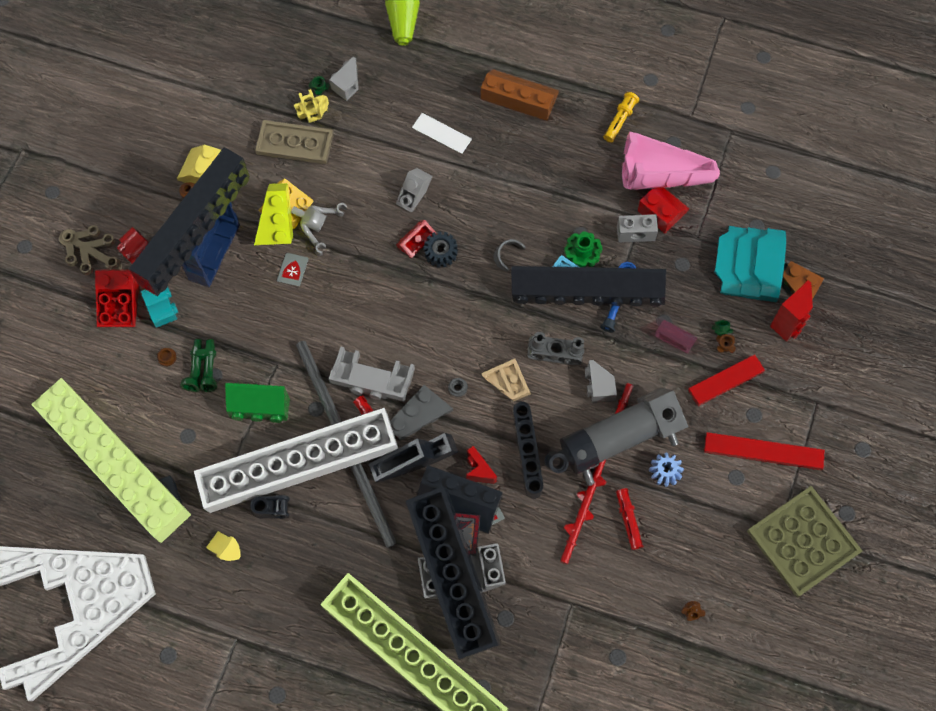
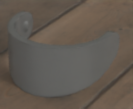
(497, 259)

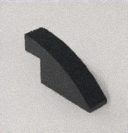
(413, 457)

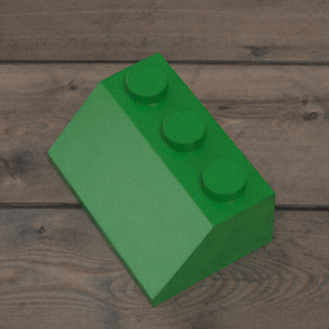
(257, 402)

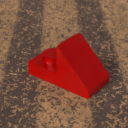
(482, 472)

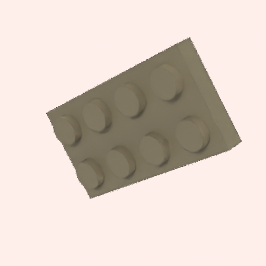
(294, 142)

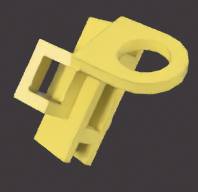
(307, 109)

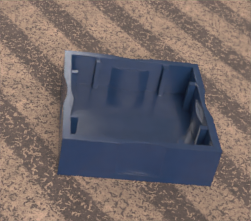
(209, 254)

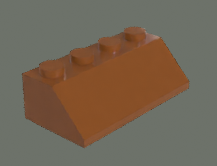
(518, 94)

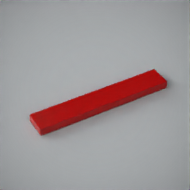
(764, 451)

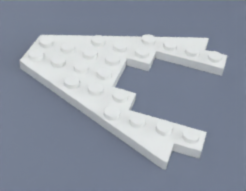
(101, 593)

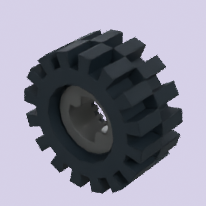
(440, 258)

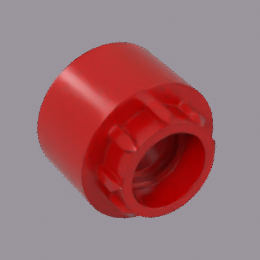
(132, 244)

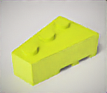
(275, 219)

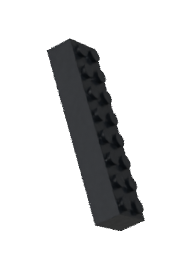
(190, 222)

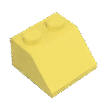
(197, 162)

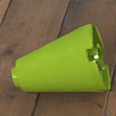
(402, 19)

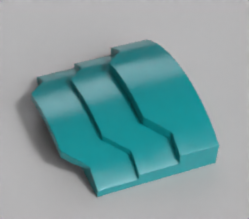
(751, 262)

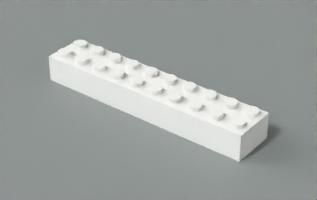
(295, 460)

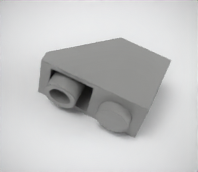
(345, 80)
(413, 189)
(602, 383)

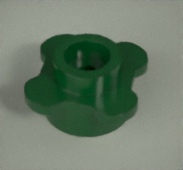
(319, 80)
(722, 327)

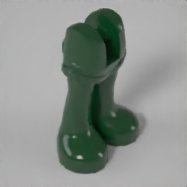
(198, 354)

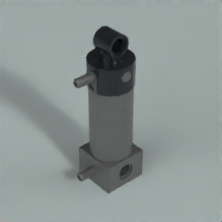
(653, 416)

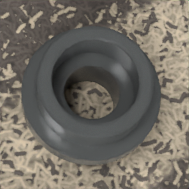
(457, 382)

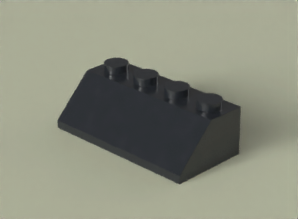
(465, 495)

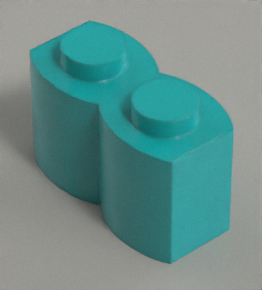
(160, 307)

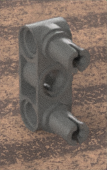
(570, 351)

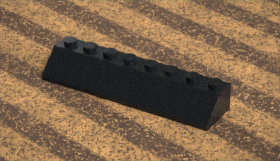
(588, 285)
(453, 573)

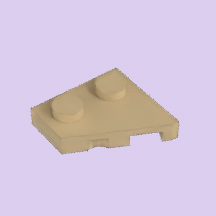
(508, 380)

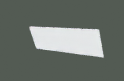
(442, 133)

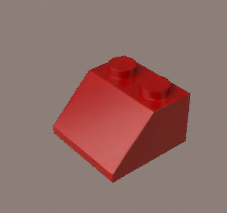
(663, 205)

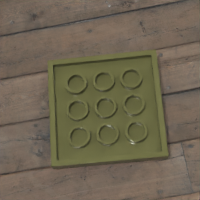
(804, 541)

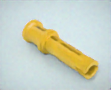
(624, 111)

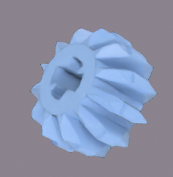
(673, 473)

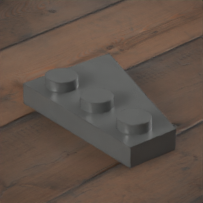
(419, 411)

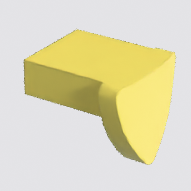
(224, 547)

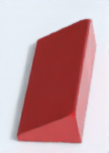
(415, 238)

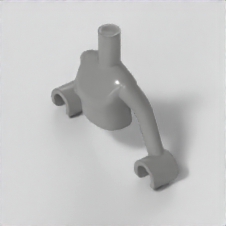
(314, 219)

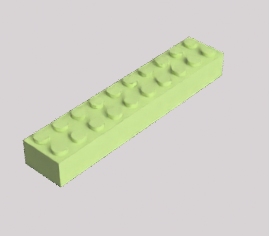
(111, 460)
(406, 650)

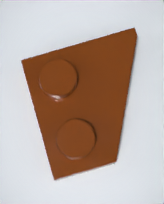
(796, 276)

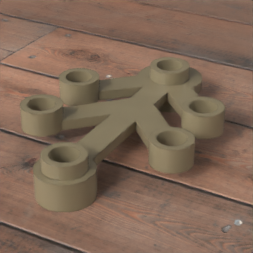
(87, 248)

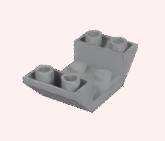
(487, 566)

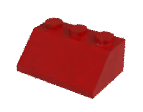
(794, 313)

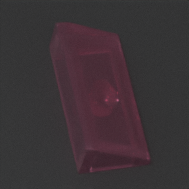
(676, 336)

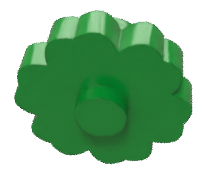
(583, 249)

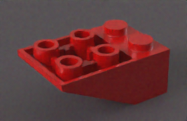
(116, 298)

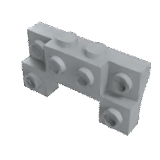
(371, 380)

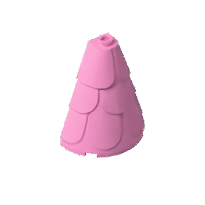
(659, 164)

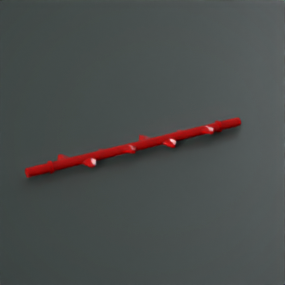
(586, 496)

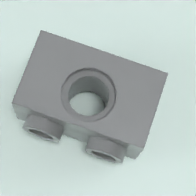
(637, 228)

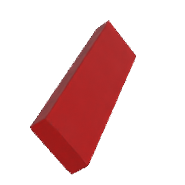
(726, 380)

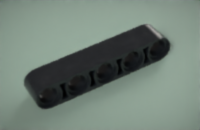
(527, 459)

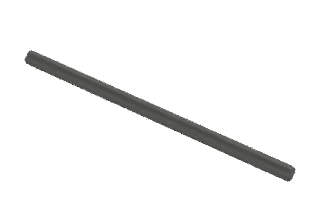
(357, 469)

